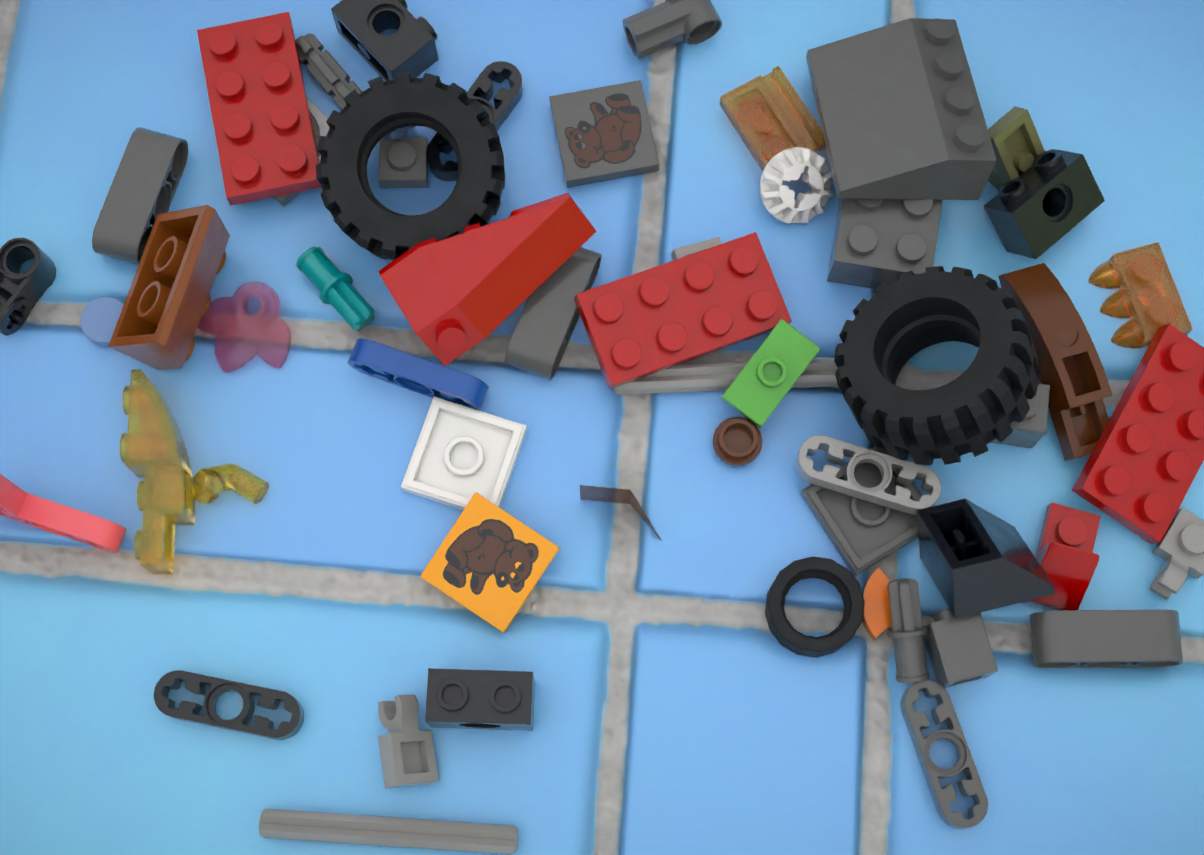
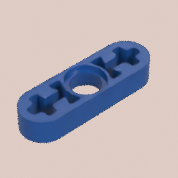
(417, 374)

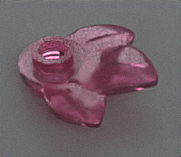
(243, 334)

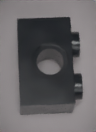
(407, 50)
(1044, 202)
(480, 699)

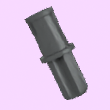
(907, 631)

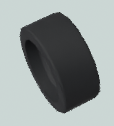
(834, 574)

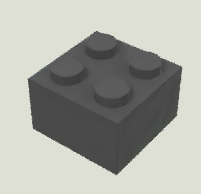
(882, 240)

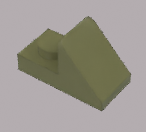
(1014, 146)

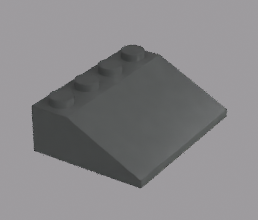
(902, 113)

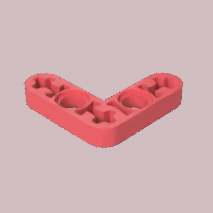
(59, 518)

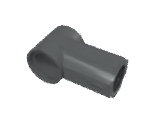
(670, 24)

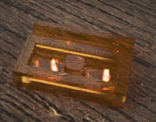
(771, 117)

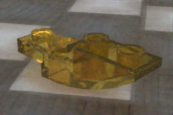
(157, 453)

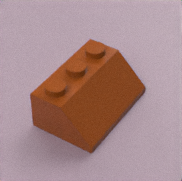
(171, 287)

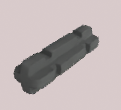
(325, 69)

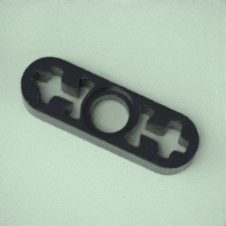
(482, 91)
(196, 684)

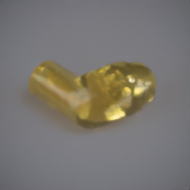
(227, 477)

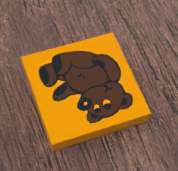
(490, 562)

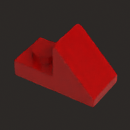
(1067, 554)

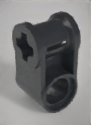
(22, 290)

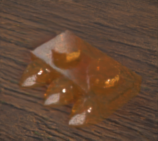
(1144, 295)

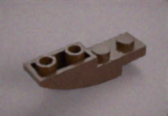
(1064, 358)

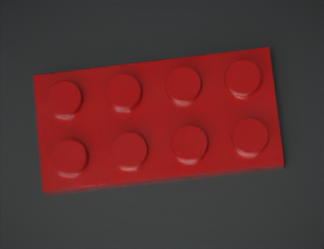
(259, 108)
(681, 310)
(1151, 439)

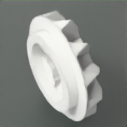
(788, 166)

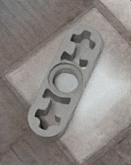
(900, 496)

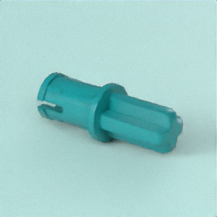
(335, 288)

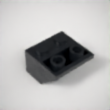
(977, 559)

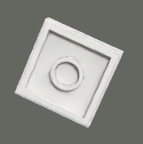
(462, 455)

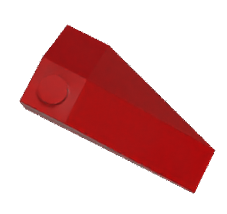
(474, 280)

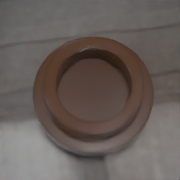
(737, 441)

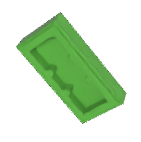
(770, 373)

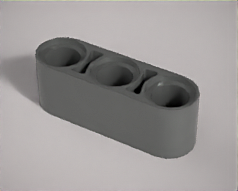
(138, 193)
(552, 316)
(1105, 638)

